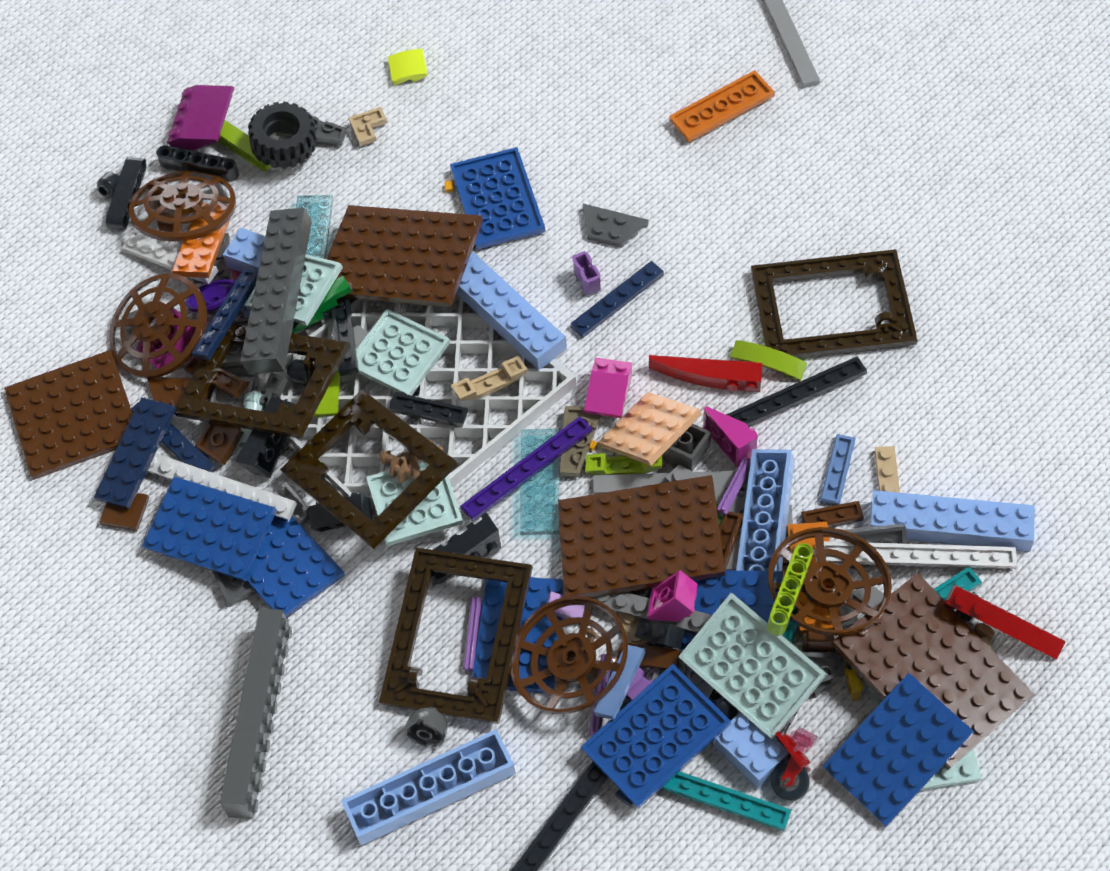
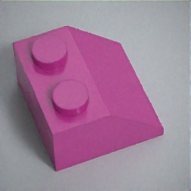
(673, 598)

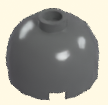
(426, 726)

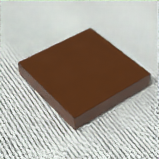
(219, 441)
(125, 518)

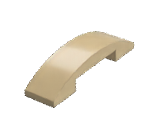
(490, 382)

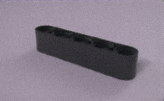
(188, 160)
(128, 184)

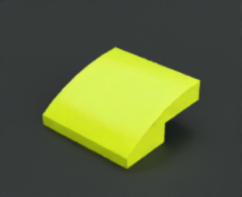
(407, 65)

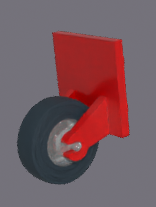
(791, 778)

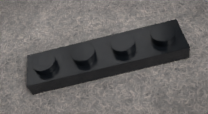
(428, 409)

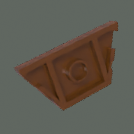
(171, 389)

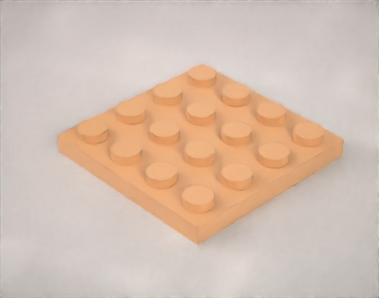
(649, 428)

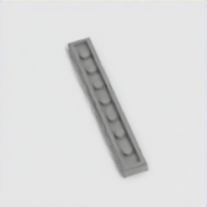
(792, 42)
(610, 483)

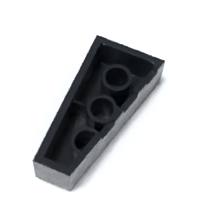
(263, 449)
(478, 540)

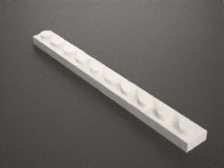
(169, 468)
(932, 555)

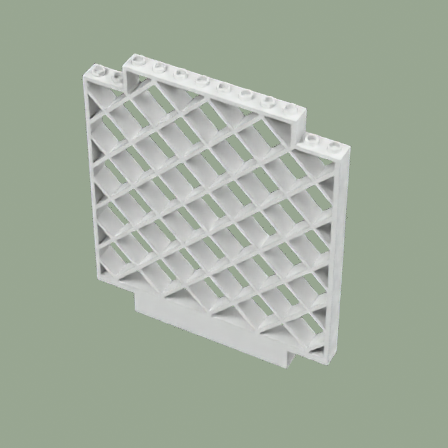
(467, 463)

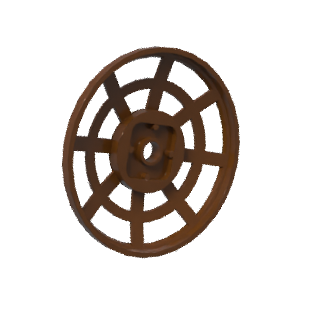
(179, 201)
(161, 329)
(838, 577)
(565, 646)

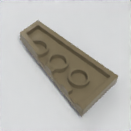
(573, 459)

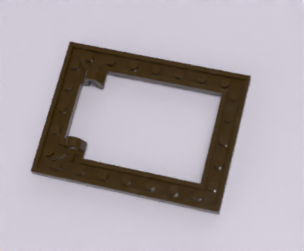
(885, 264)
(363, 412)
(288, 422)
(400, 680)

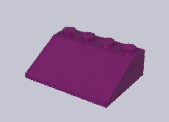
(200, 116)

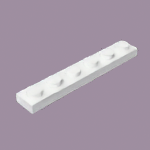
(158, 254)

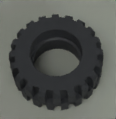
(282, 118)

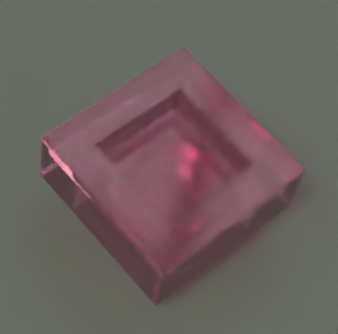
(804, 737)

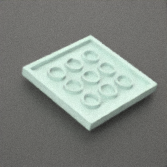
(315, 283)
(399, 352)
(433, 514)

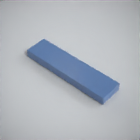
(837, 470)
(611, 703)

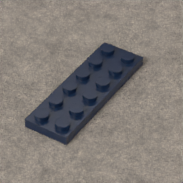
(135, 453)

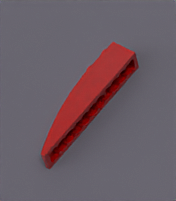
(710, 372)
(1005, 621)

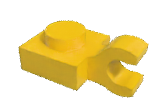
(854, 684)

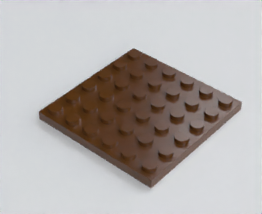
(70, 413)

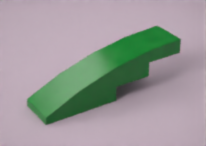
(338, 289)

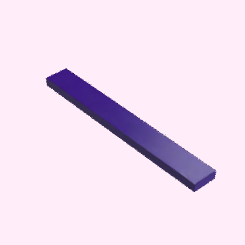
(526, 468)

